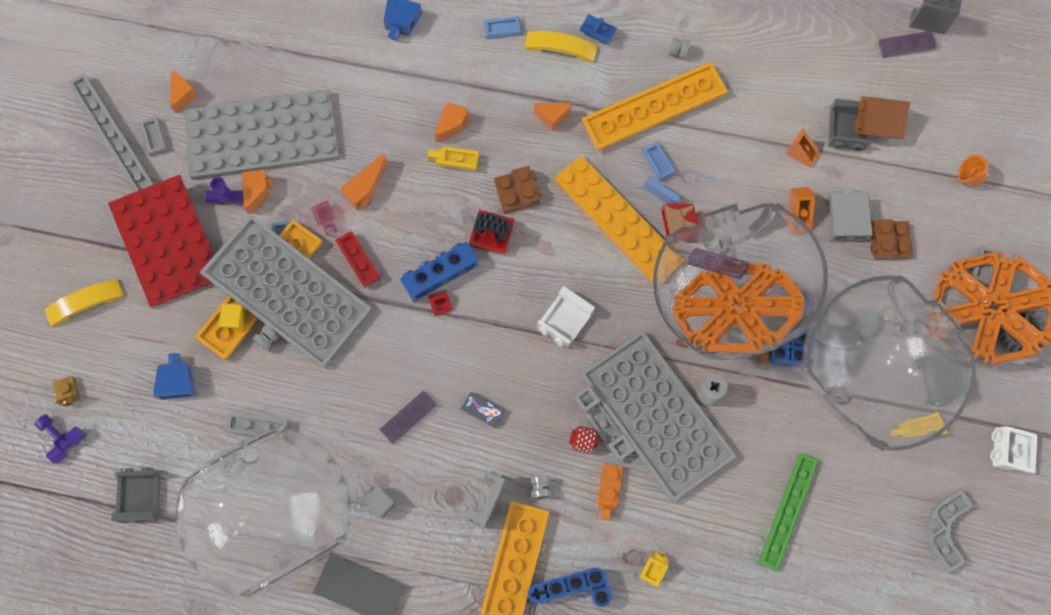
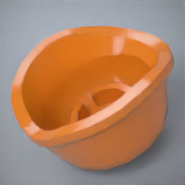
(973, 170)

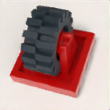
(491, 232)

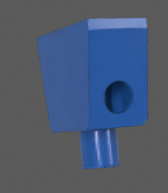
(401, 17)
(174, 379)

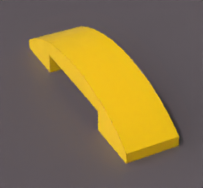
(561, 43)
(82, 300)

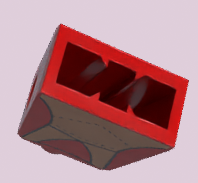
(678, 217)

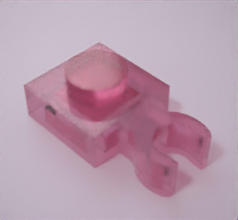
(324, 215)

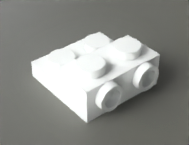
(1014, 449)

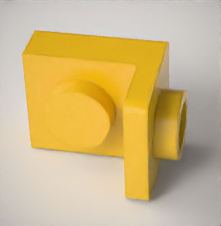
(655, 568)

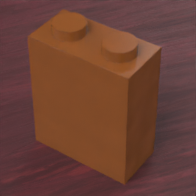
(882, 117)

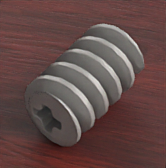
(717, 385)

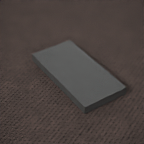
(357, 588)

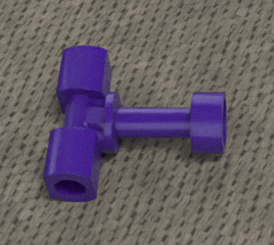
(221, 192)
(62, 441)

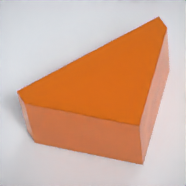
(180, 93)
(552, 113)
(803, 149)

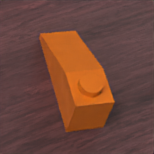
(363, 185)

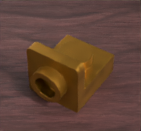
(66, 391)

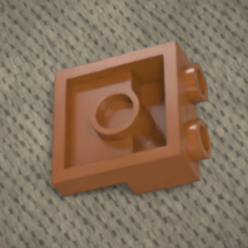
(518, 189)
(891, 240)

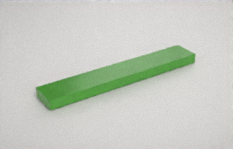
(788, 512)

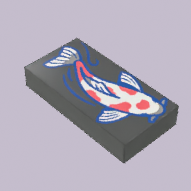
(482, 410)

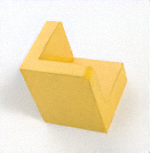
(232, 316)

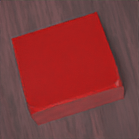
(440, 302)

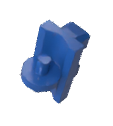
(598, 29)

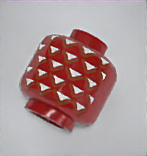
(583, 439)

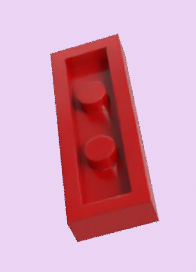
(357, 259)

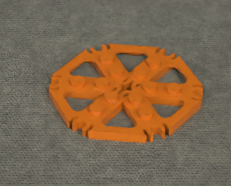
(998, 294)
(752, 305)

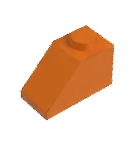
(451, 122)
(255, 189)
(802, 204)

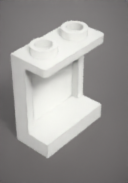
(565, 318)

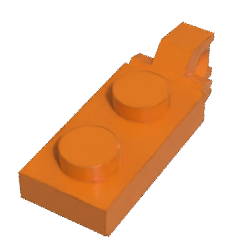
(609, 489)

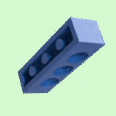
(434, 281)

